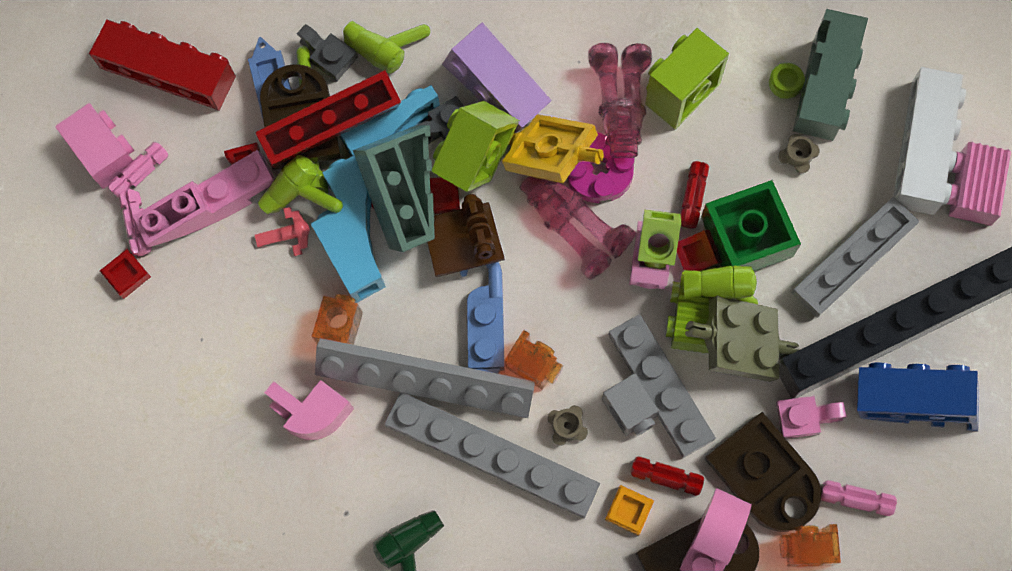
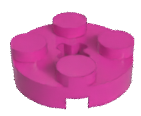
(602, 186)

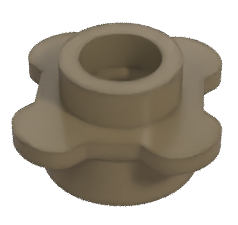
(805, 146)
(571, 415)

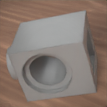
(631, 406)

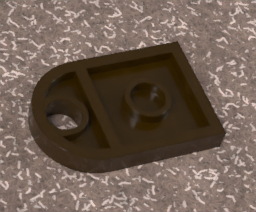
(281, 102)
(766, 472)
(670, 551)

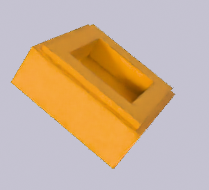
(629, 510)

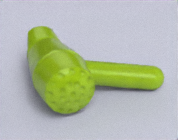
(382, 51)
(293, 181)
(726, 282)

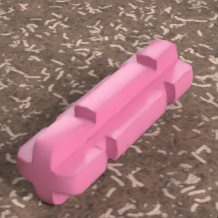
(138, 169)
(131, 201)
(858, 498)

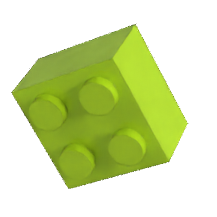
(685, 77)
(473, 145)

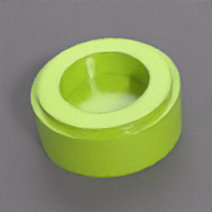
(786, 80)

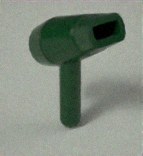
(405, 539)

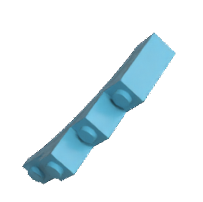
(347, 233)

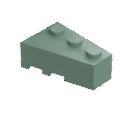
(830, 75)
(399, 186)

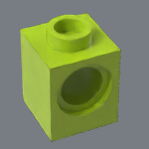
(659, 223)

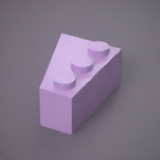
(495, 76)

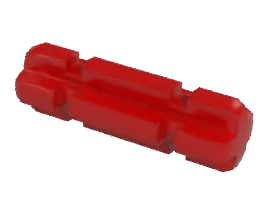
(694, 194)
(667, 476)

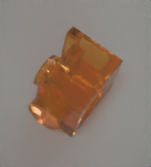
(533, 361)
(810, 547)

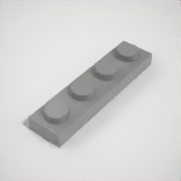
(855, 257)
(656, 374)

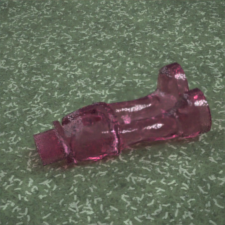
(621, 116)
(559, 205)

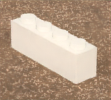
(928, 140)

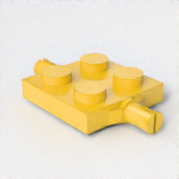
(551, 148)

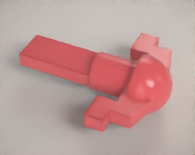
(298, 230)

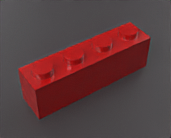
(163, 64)
(328, 118)

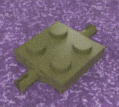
(742, 339)

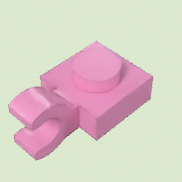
(802, 418)

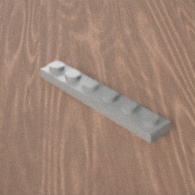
(424, 378)
(492, 455)

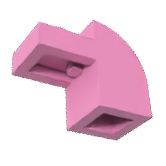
(643, 275)
(316, 416)
(717, 533)

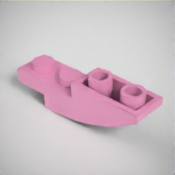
(204, 204)

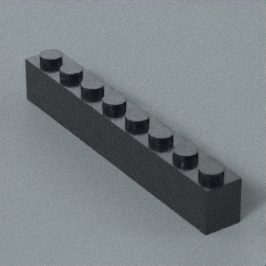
(897, 325)

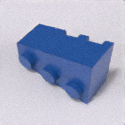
(919, 394)

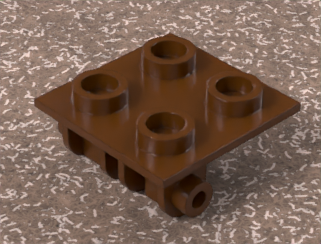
(465, 238)

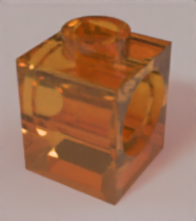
(332, 307)

